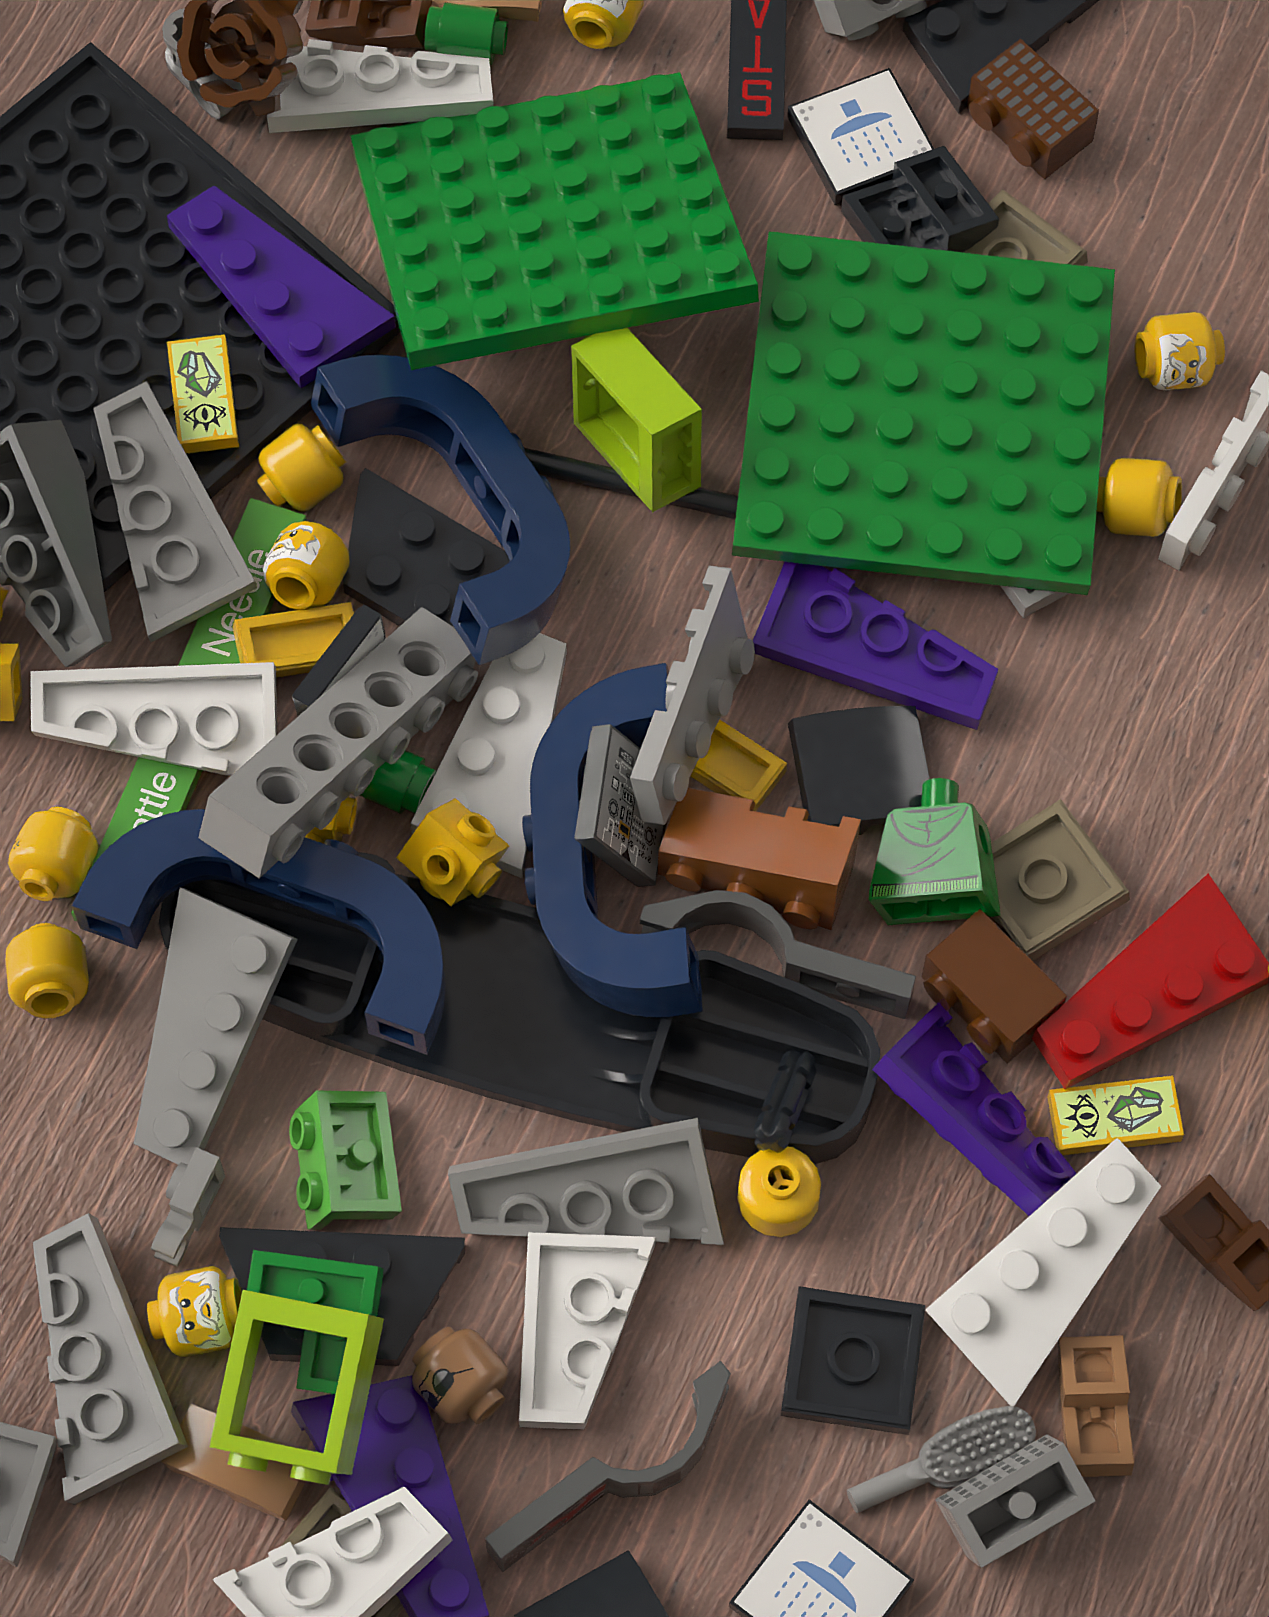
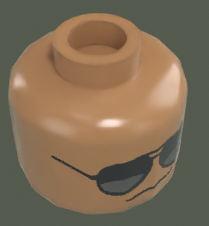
(459, 1376)

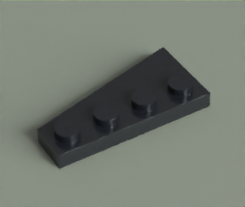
(966, 35)

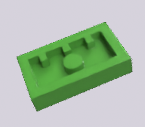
(345, 1157)

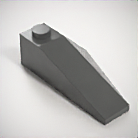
(50, 539)

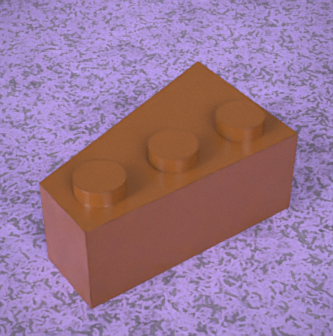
(781, 860)

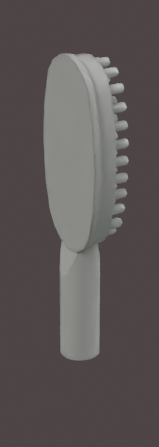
(952, 1455)

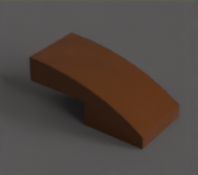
(369, 22)
(1223, 1240)

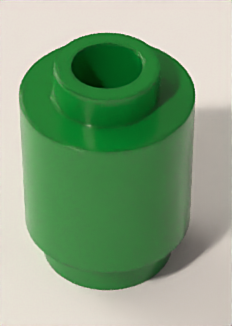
(465, 31)
(400, 784)

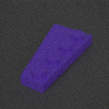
(278, 288)
(845, 635)
(968, 1111)
(397, 1452)

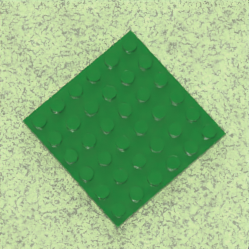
(551, 220)
(926, 413)

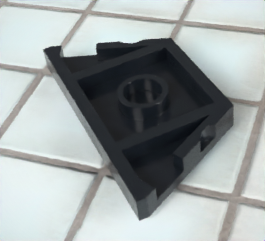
(410, 553)
(410, 1283)

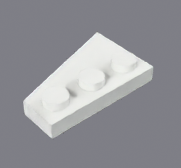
(1241, 444)
(573, 1319)
(344, 1568)

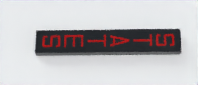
(757, 69)

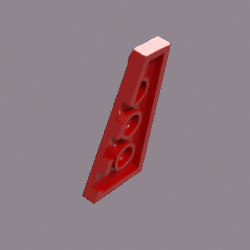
(1161, 982)

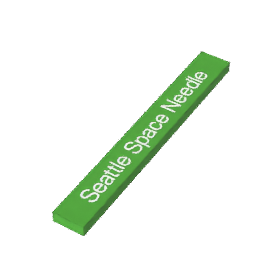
(164, 787)

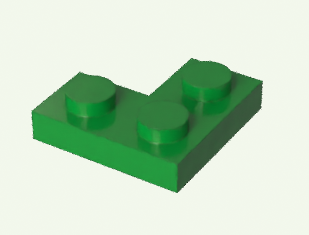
(322, 1283)

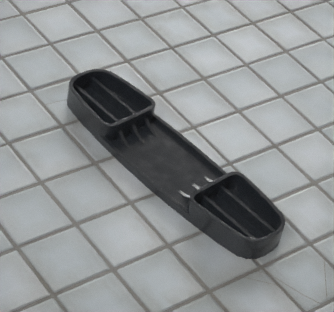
(539, 1042)

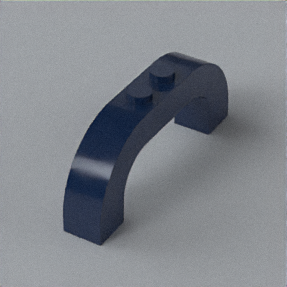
(386, 397)
(323, 878)
(624, 971)

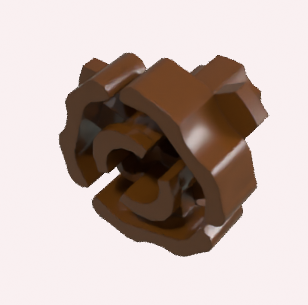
(246, 45)

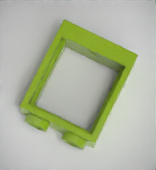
(637, 416)
(351, 1396)

